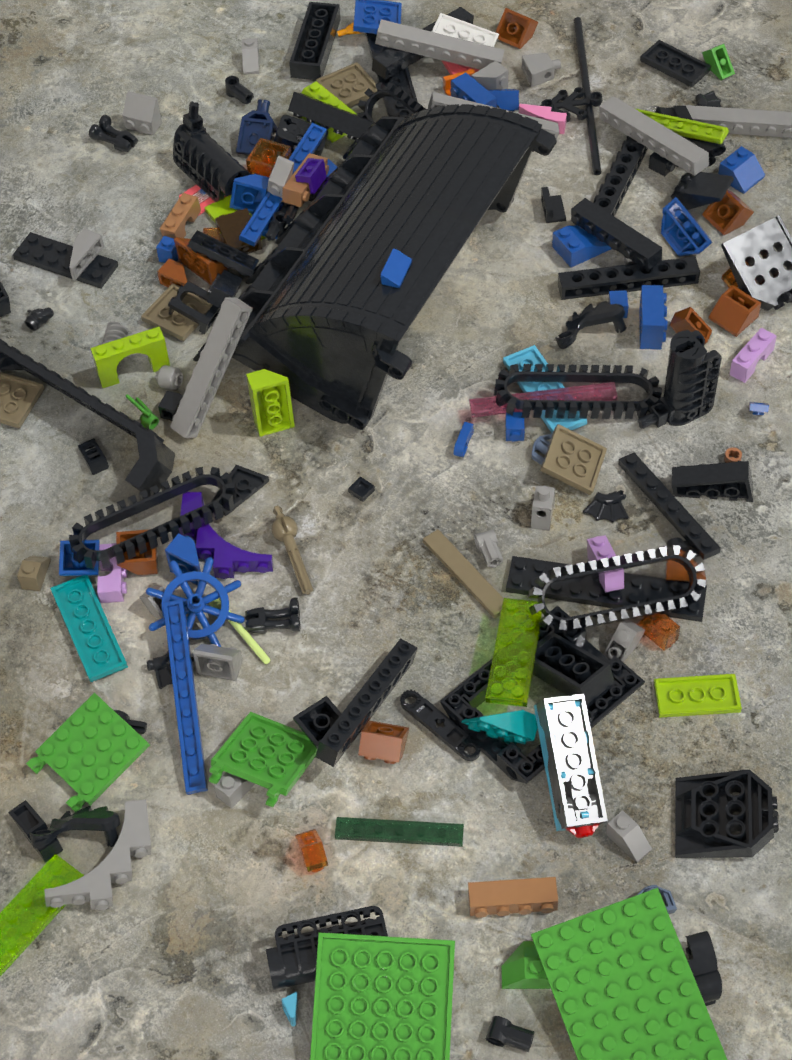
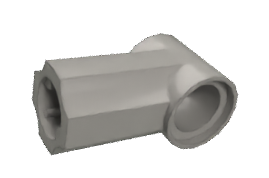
(488, 545)

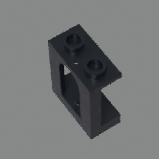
(177, 305)

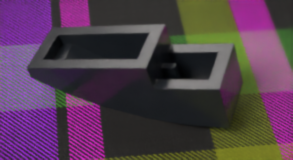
(29, 821)

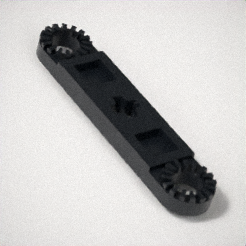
(450, 734)

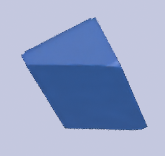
(395, 269)

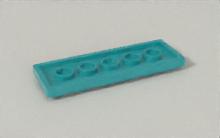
(89, 628)

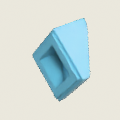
(290, 1007)

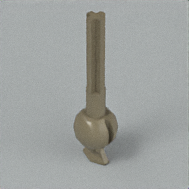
(285, 530)

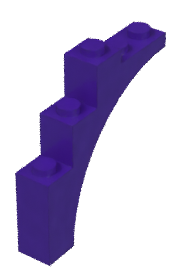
(226, 557)

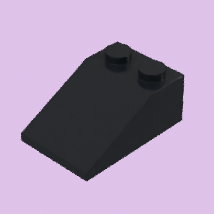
(701, 189)

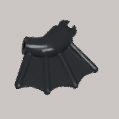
(708, 100)
(607, 506)
(162, 668)

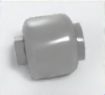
(169, 377)

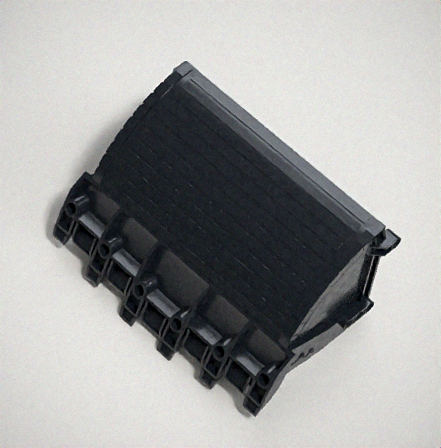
(402, 187)

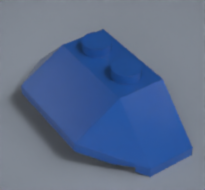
(683, 230)

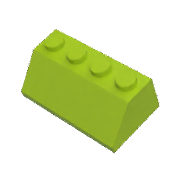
(320, 93)
(270, 401)

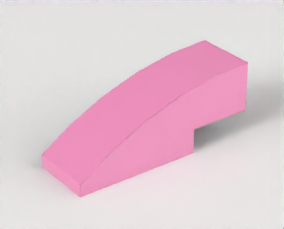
(545, 113)

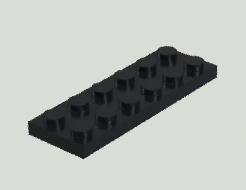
(56, 258)

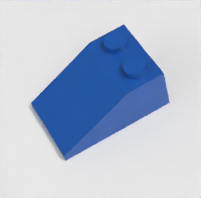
(577, 245)

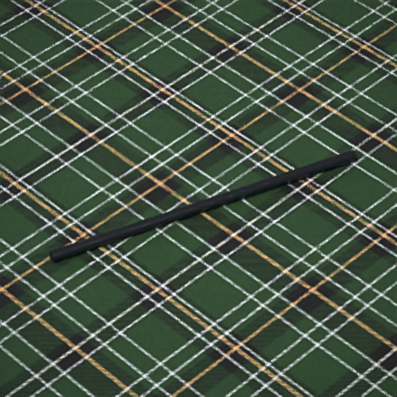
(587, 91)

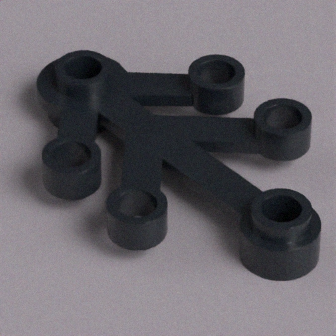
(569, 102)

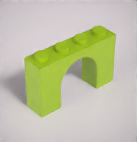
(108, 355)

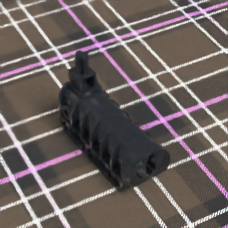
(203, 158)
(687, 378)
(296, 955)

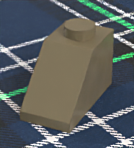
(33, 572)

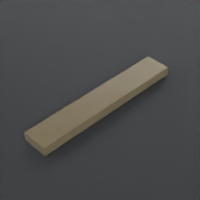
(465, 572)

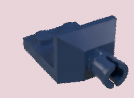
(255, 126)

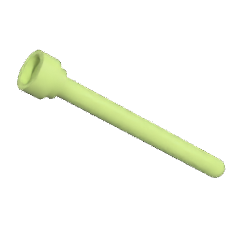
(245, 635)

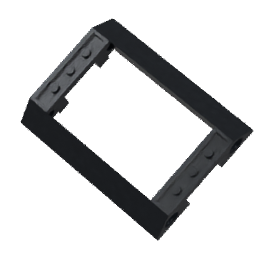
(465, 699)

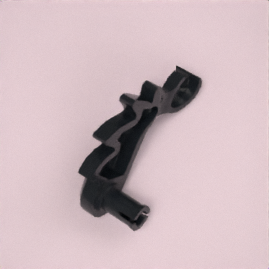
(592, 316)
(85, 819)

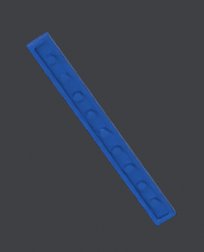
(271, 203)
(185, 697)

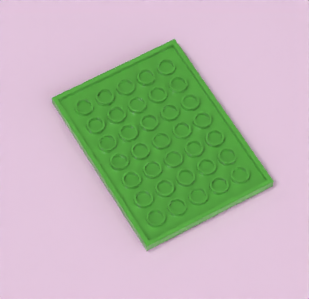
(627, 985)

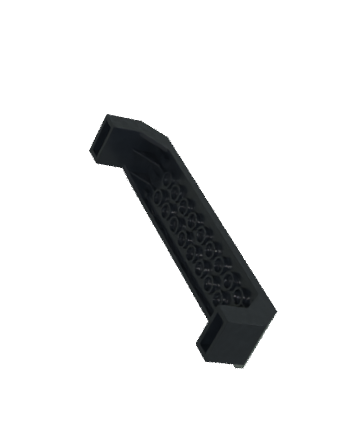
(154, 459)

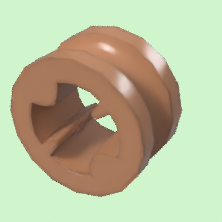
(734, 452)

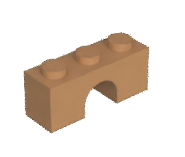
(185, 210)

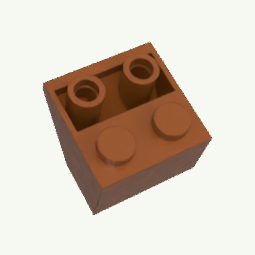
(735, 311)

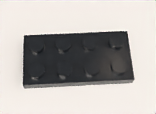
(675, 63)
(223, 253)

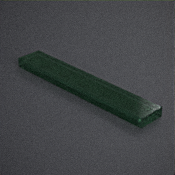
(399, 831)

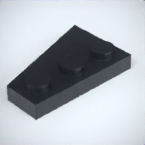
(246, 484)

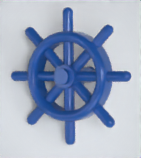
(195, 604)

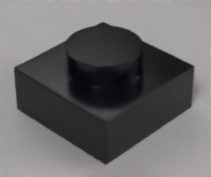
(361, 489)

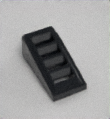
(94, 457)

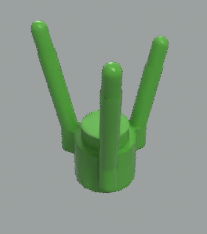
(147, 418)

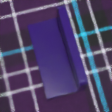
(312, 172)

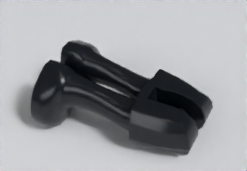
(124, 140)
(259, 621)

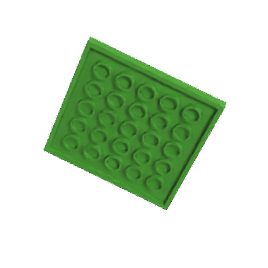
(382, 998)

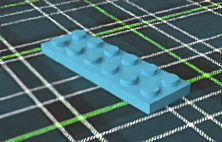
(533, 356)

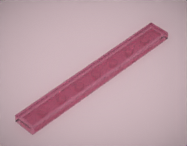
(594, 392)

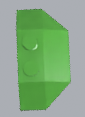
(524, 969)

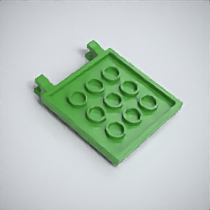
(90, 750)
(264, 755)

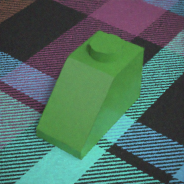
(719, 61)

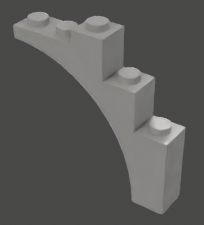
(115, 868)

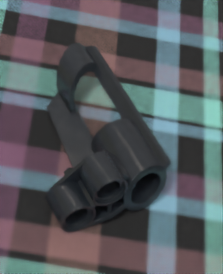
(682, 112)
(704, 966)

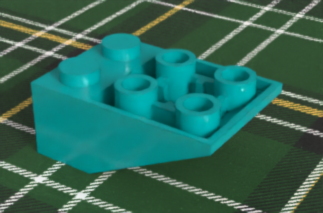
(511, 726)

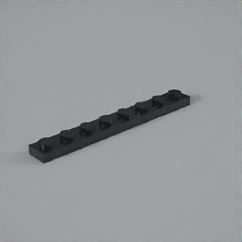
(669, 506)

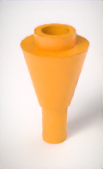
(348, 30)

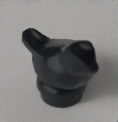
(38, 317)

